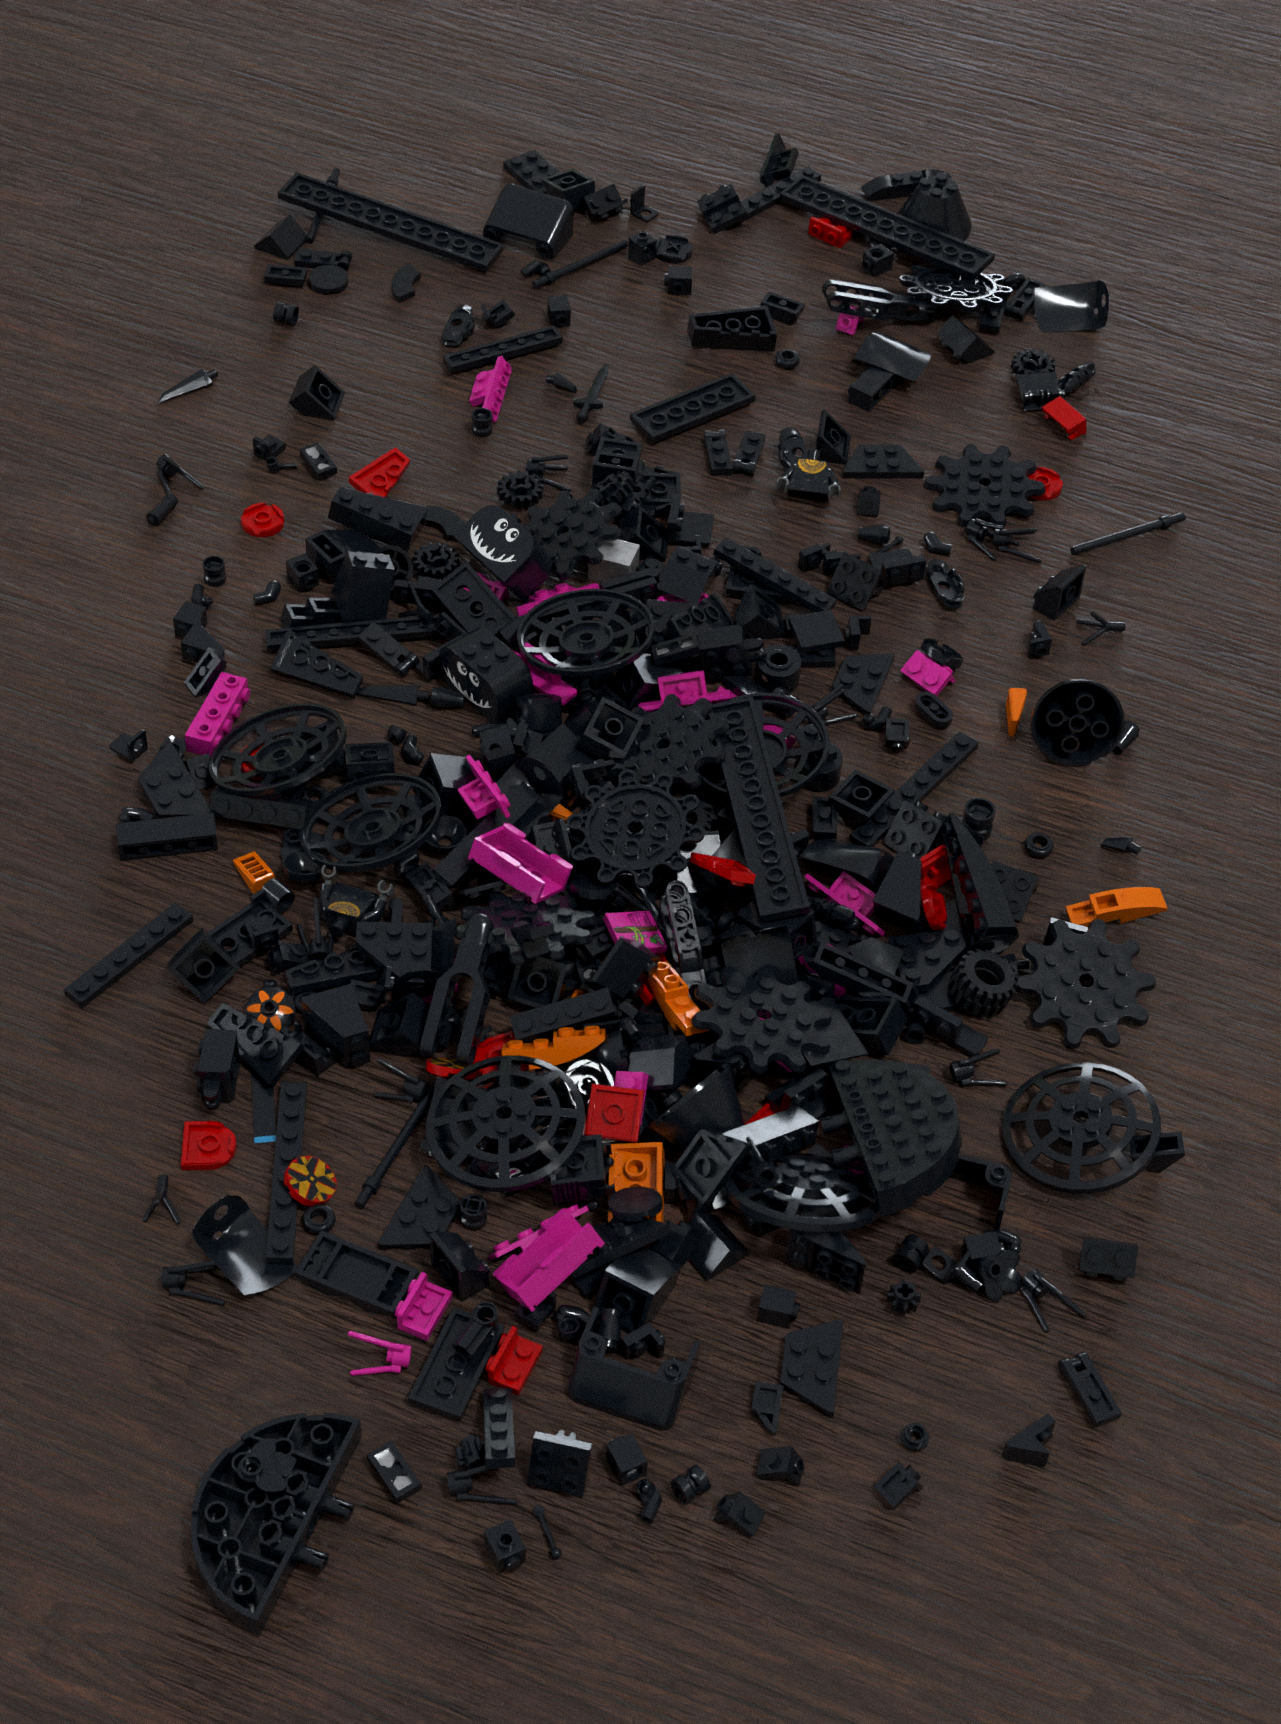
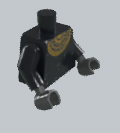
(810, 479)
(348, 905)

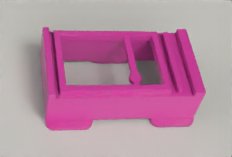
(506, 851)
(548, 1259)

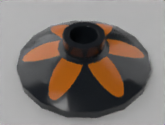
(283, 1011)

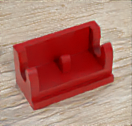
(1066, 416)
(936, 866)

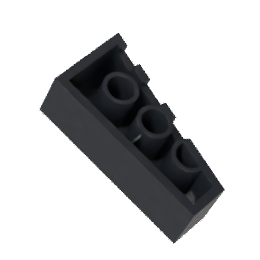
(733, 329)
(378, 517)

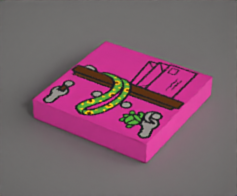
(636, 926)

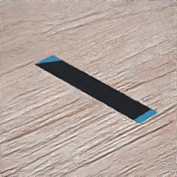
(263, 1109)

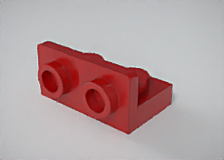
(829, 231)
(513, 1361)

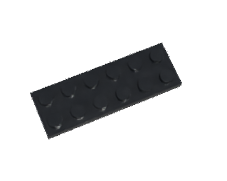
(692, 407)

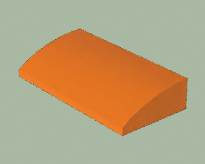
(638, 1167)

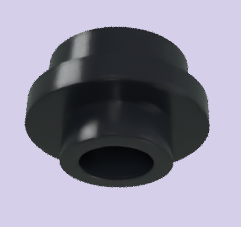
(917, 1430)

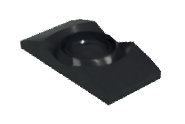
(356, 1274)

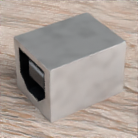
(618, 560)

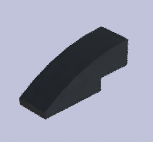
(315, 612)

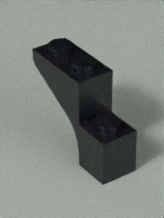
(190, 625)

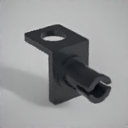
(952, 1269)

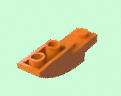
(1116, 904)
(673, 998)
(566, 1045)

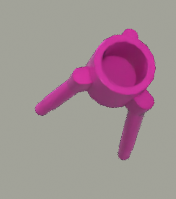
(397, 1354)

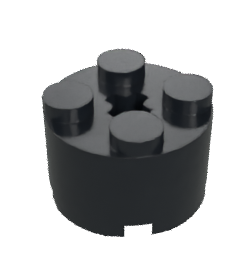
(583, 1074)

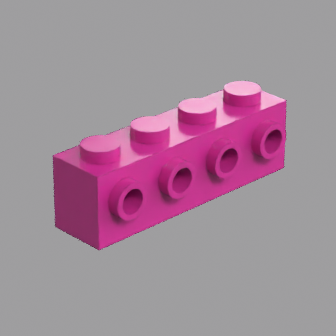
(217, 713)

